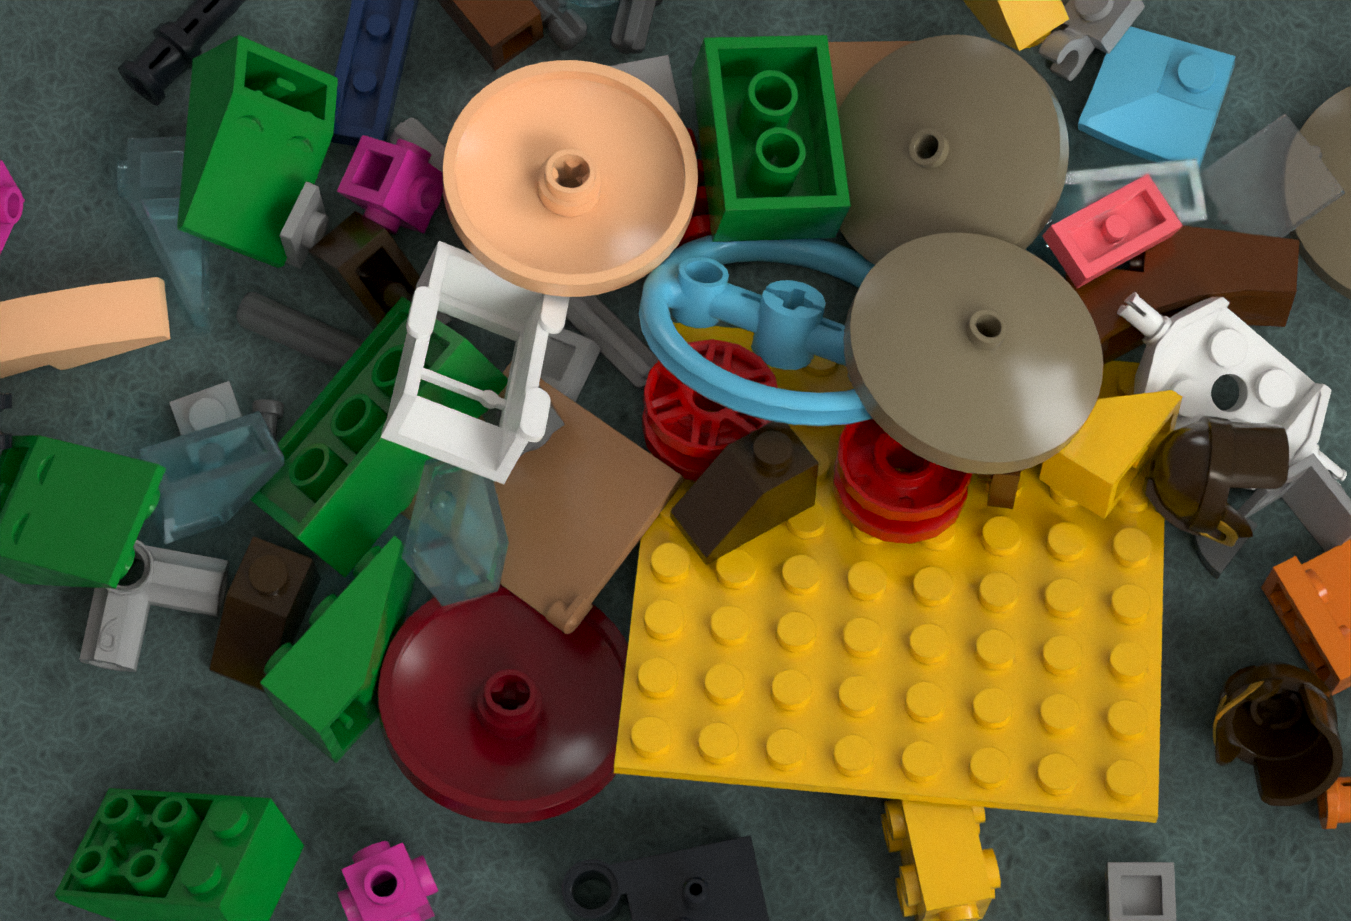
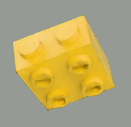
(942, 860)

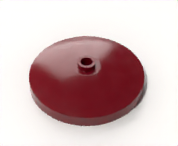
(450, 695)

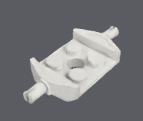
(1211, 341)

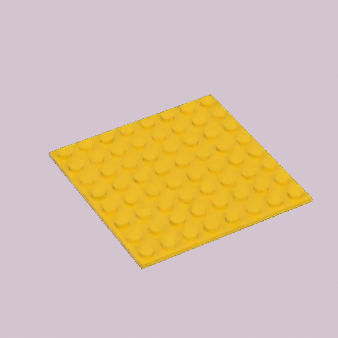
(938, 670)

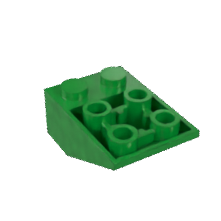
(251, 145)
(71, 512)
(333, 671)
(182, 858)

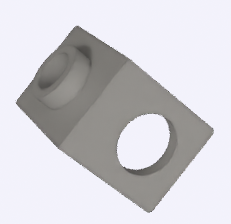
(304, 225)
(1314, 499)

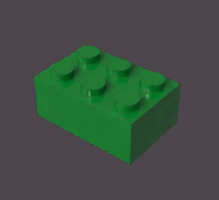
(770, 138)

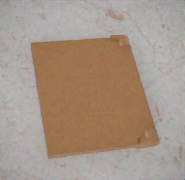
(576, 511)

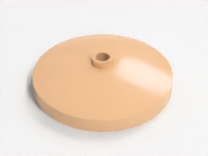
(569, 178)

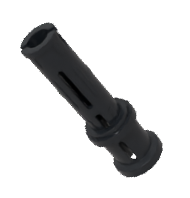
(175, 47)

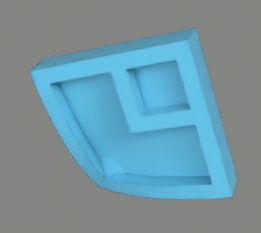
(1157, 97)

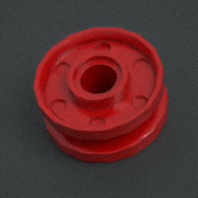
(677, 418)
(892, 502)

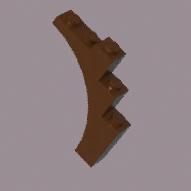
(1194, 264)

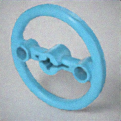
(784, 323)

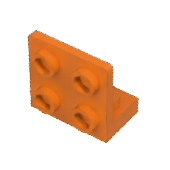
(1316, 611)

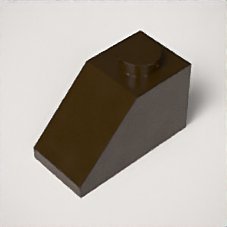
(367, 268)
(747, 491)
(262, 610)

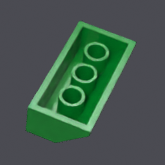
(338, 473)

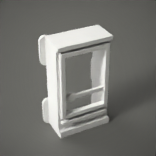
(469, 291)

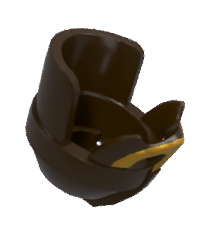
(1201, 464)
(1291, 752)

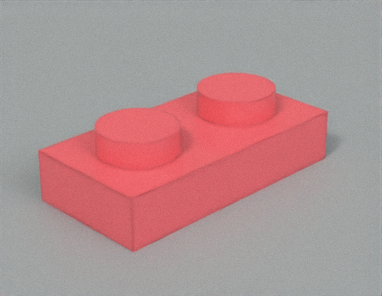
(1112, 230)

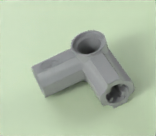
(168, 581)

